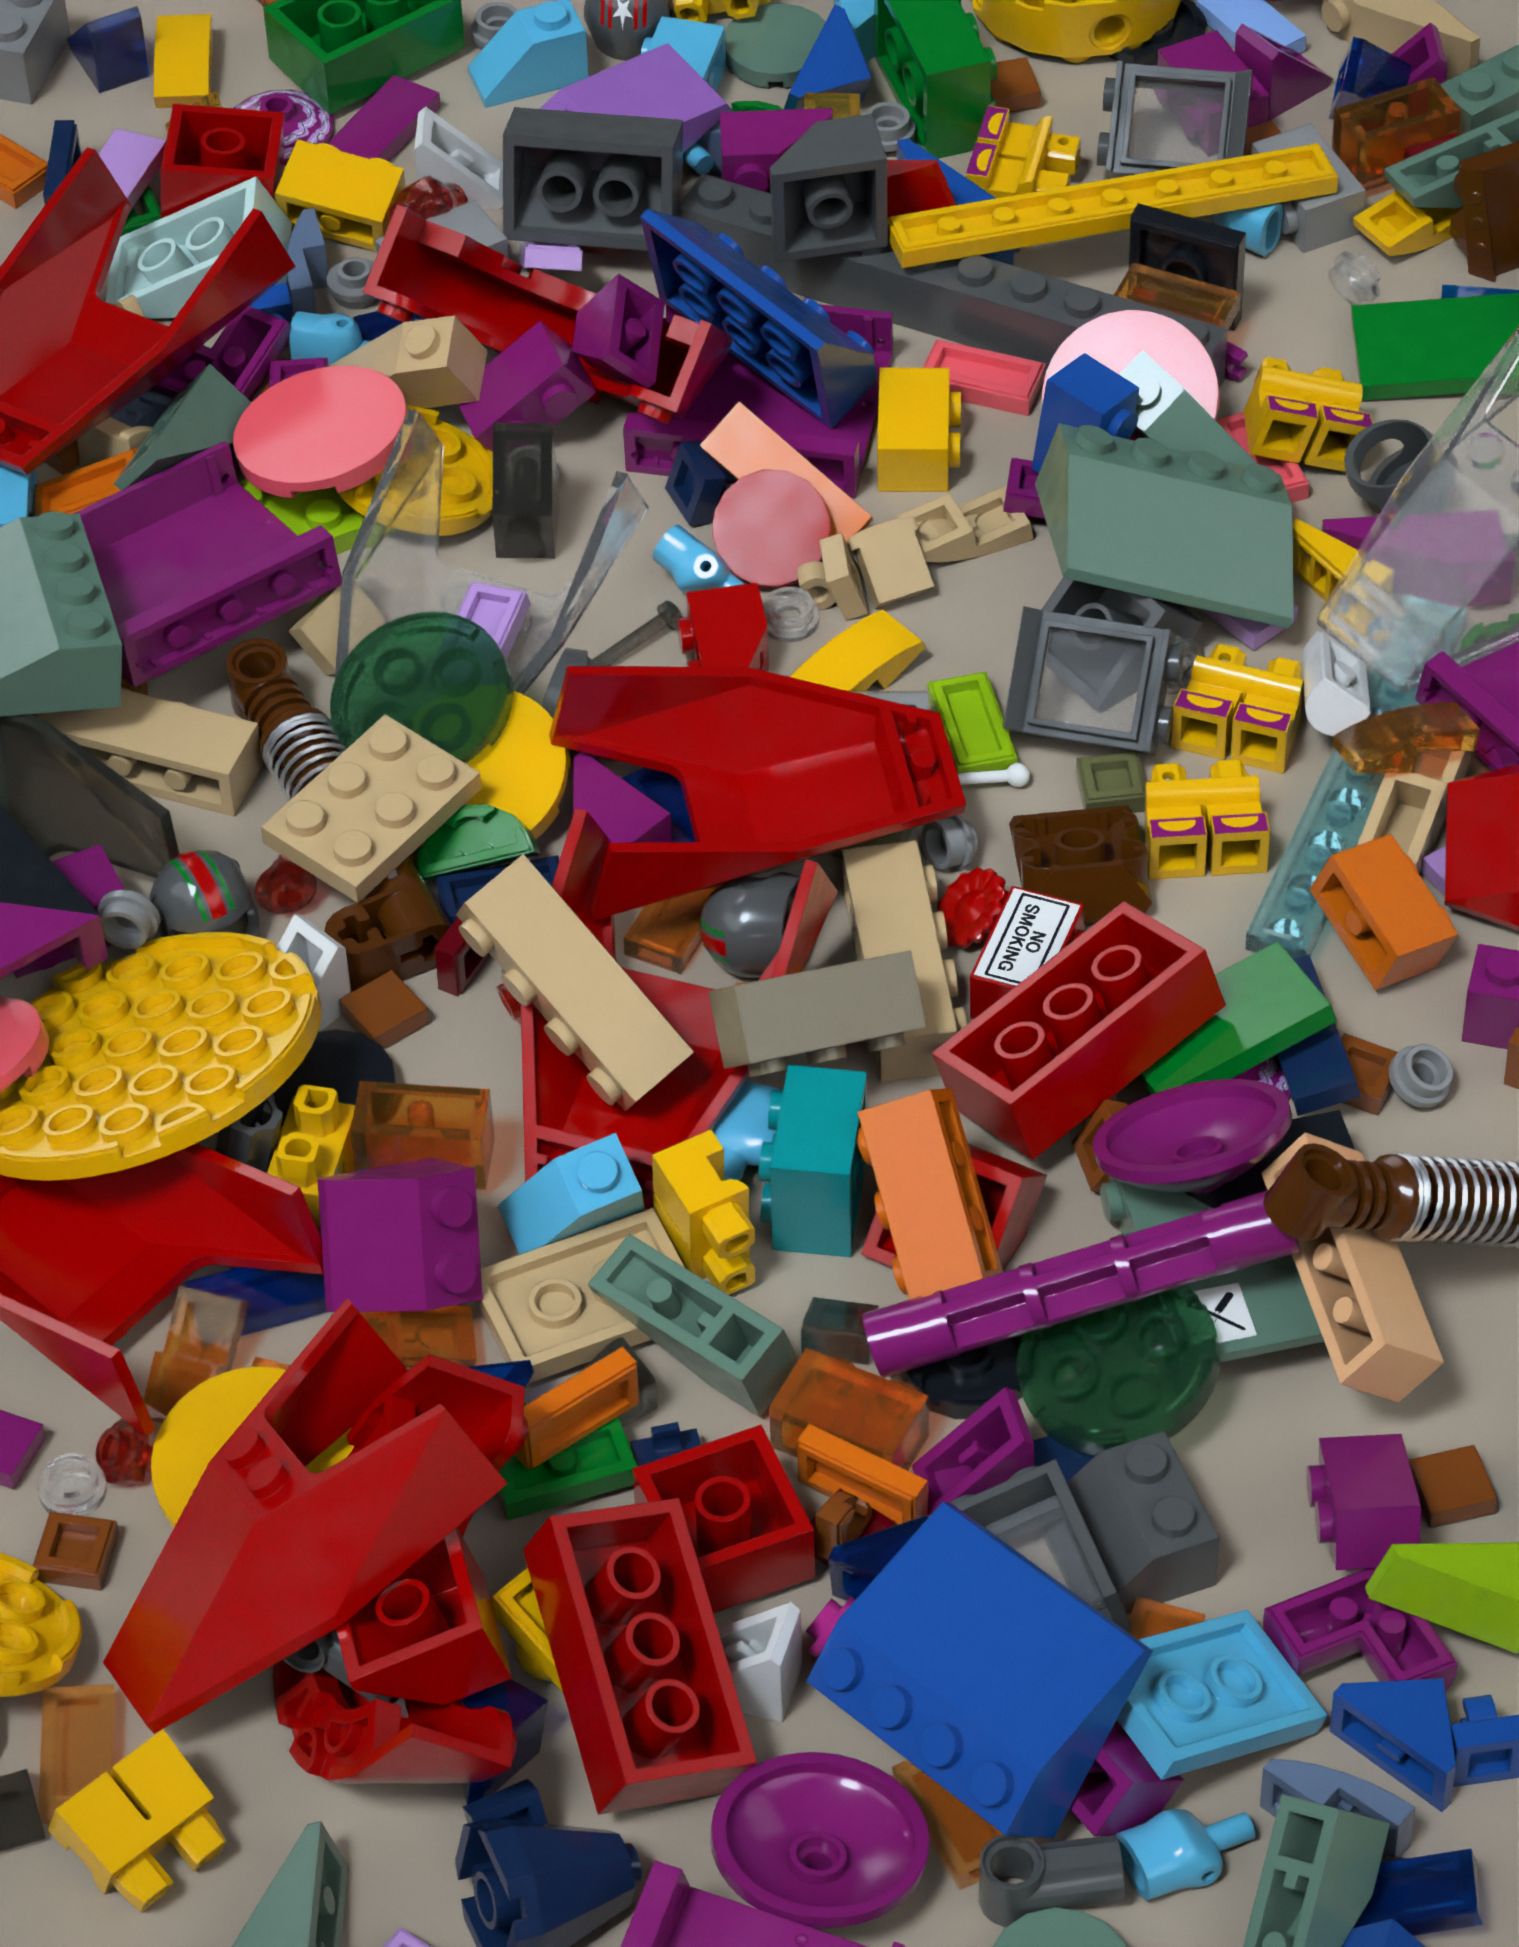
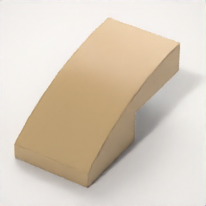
(968, 530)

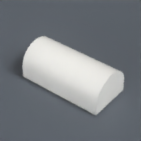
(1333, 685)

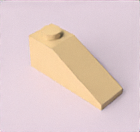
(1396, 21)
(429, 361)

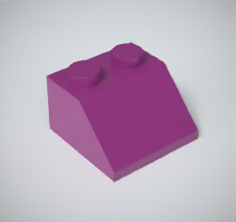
(401, 1237)

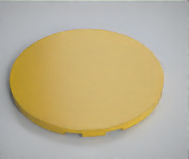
(156, 1053)

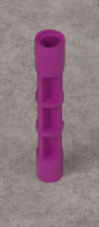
(1074, 1285)

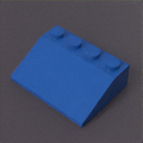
(770, 327)
(982, 1673)

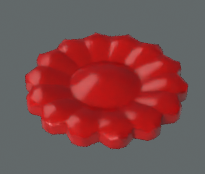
(972, 906)

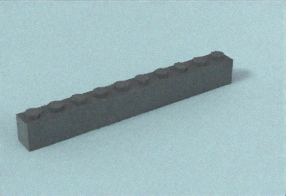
(957, 299)

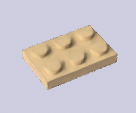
(371, 808)
(543, 1303)

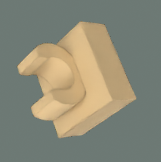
(835, 578)

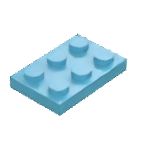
(1215, 1696)

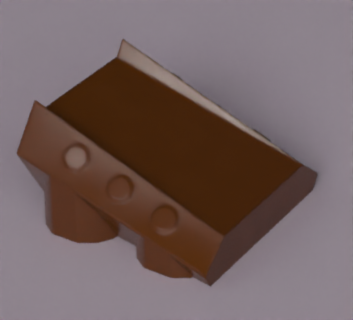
(1490, 212)
(1084, 858)

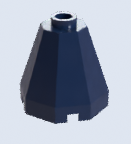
(542, 1881)

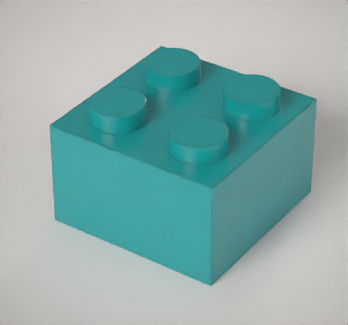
(814, 1161)

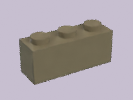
(818, 1013)

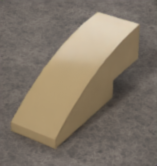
(1415, 803)

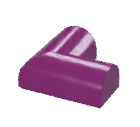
(239, 354)
(1343, 1621)

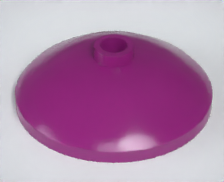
(1193, 1135)
(819, 1839)

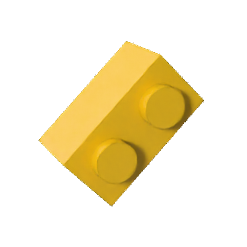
(346, 190)
(914, 429)

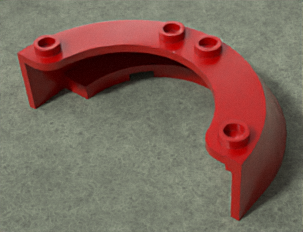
(443, 273)
(409, 1741)

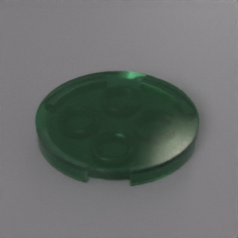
(432, 677)
(1121, 1371)

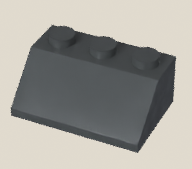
(588, 176)

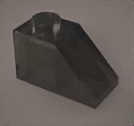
(524, 490)

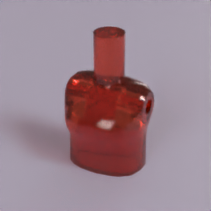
(430, 197)

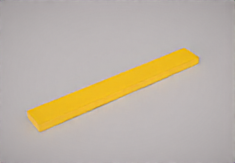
(1108, 204)

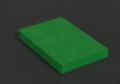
(1429, 343)
(1265, 1012)

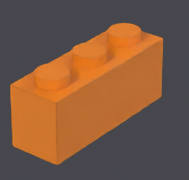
(928, 1193)

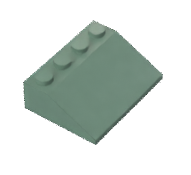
(1169, 524)
(54, 620)

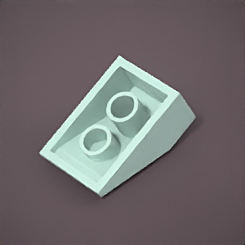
(172, 255)

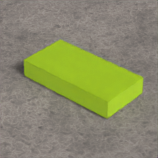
(972, 723)

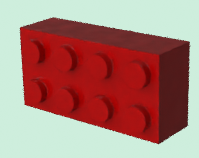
(1079, 1029)
(638, 1655)

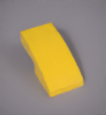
(182, 59)
(1403, 228)
(863, 654)

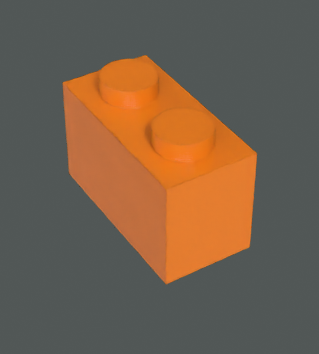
(1383, 911)

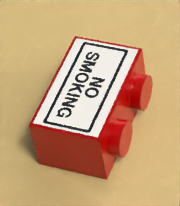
(1023, 938)

